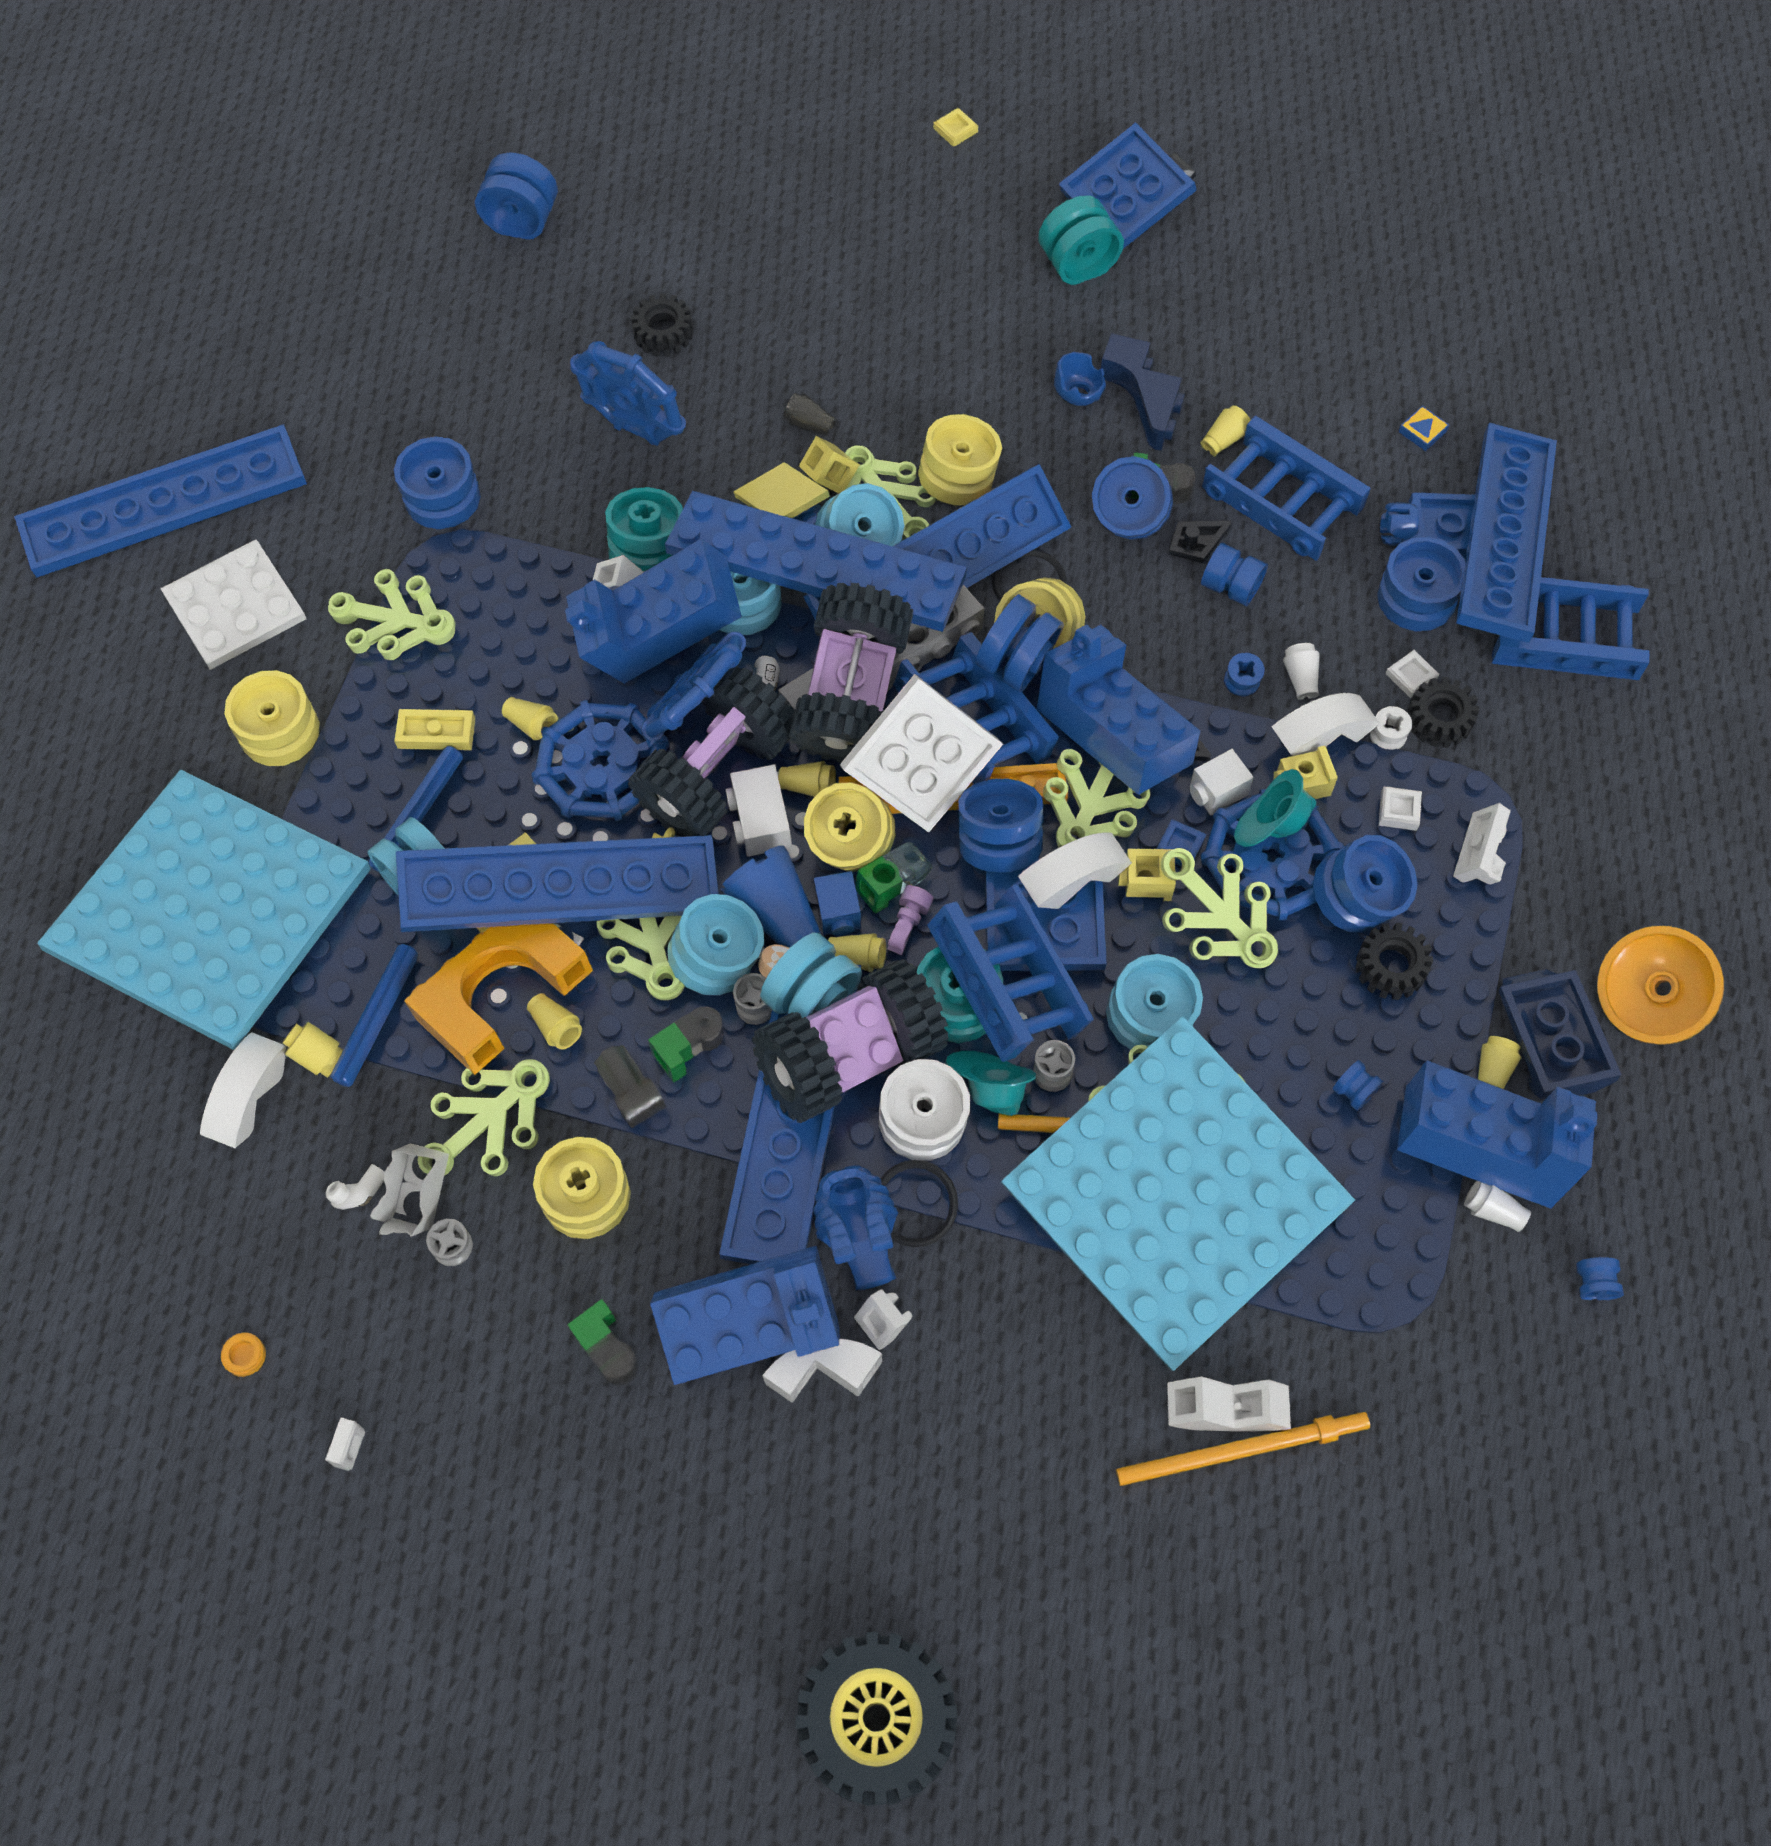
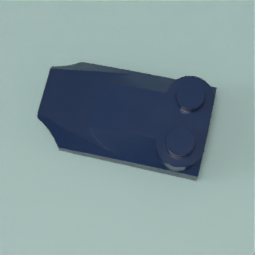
(1558, 1033)

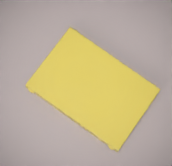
(782, 492)

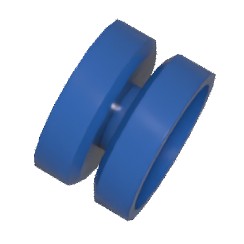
(516, 196)
(437, 482)
(1118, 482)
(1421, 583)
(1019, 643)
(1000, 825)
(1365, 883)

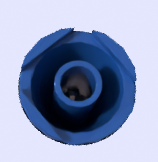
(775, 895)

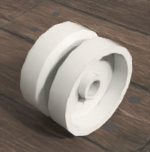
(921, 1086)

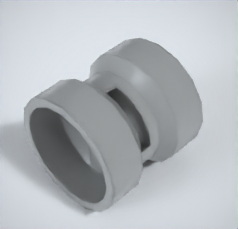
(747, 991)
(1054, 1056)

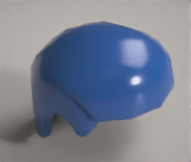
(1075, 372)

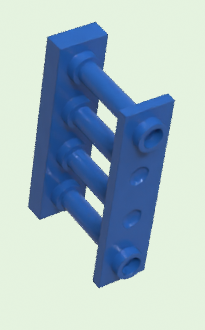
(1293, 459)
(1586, 656)
(1009, 706)
(985, 990)

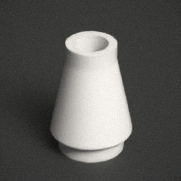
(1303, 669)
(1496, 1206)

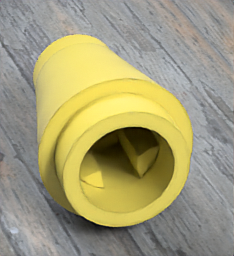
(1226, 430)
(529, 716)
(807, 778)
(862, 950)
(555, 1022)
(1498, 1061)

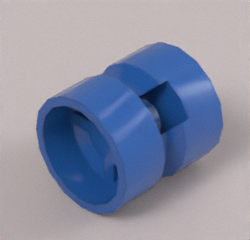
(1234, 574)

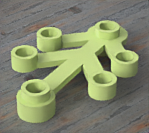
(868, 474)
(395, 618)
(1089, 801)
(1223, 912)
(651, 940)
(491, 1113)

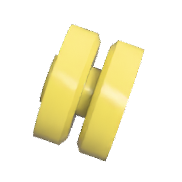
(959, 459)
(1051, 597)
(272, 718)
(831, 813)
(576, 1165)

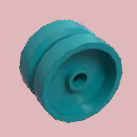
(1080, 239)
(640, 525)
(960, 1017)

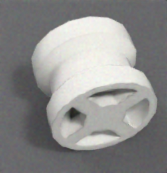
(1388, 737)

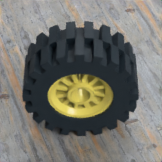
(923, 1751)

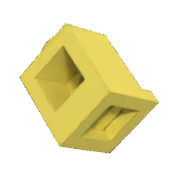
(828, 465)
(1316, 770)
(1145, 875)

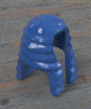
(857, 1223)

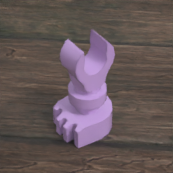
(914, 901)

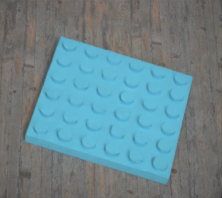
(205, 908)
(1177, 1193)

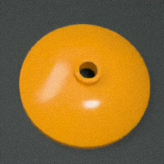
(1656, 956)

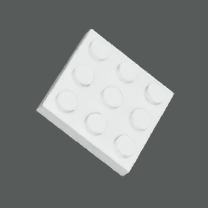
(233, 604)
(921, 753)

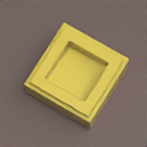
(955, 127)

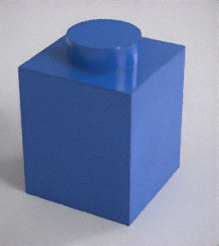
(837, 904)

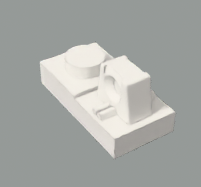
(1479, 849)

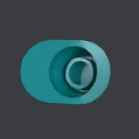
(1277, 812)
(991, 1082)

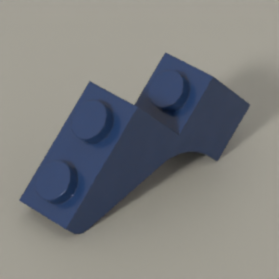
(1154, 393)

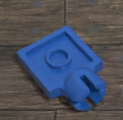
(1430, 515)

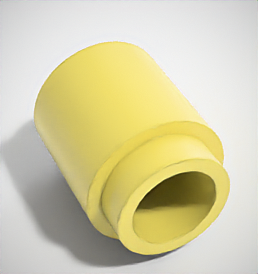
(312, 1049)

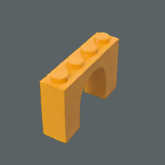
(445, 999)

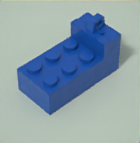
(653, 613)
(1113, 712)
(1498, 1134)
(746, 1316)

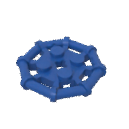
(629, 395)
(693, 686)
(579, 756)
(1278, 875)

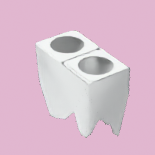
(397, 1191)

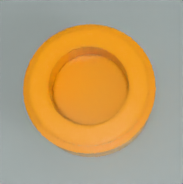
(243, 1354)

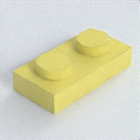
(435, 729)

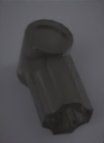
(634, 1094)

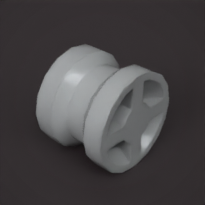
(445, 1235)

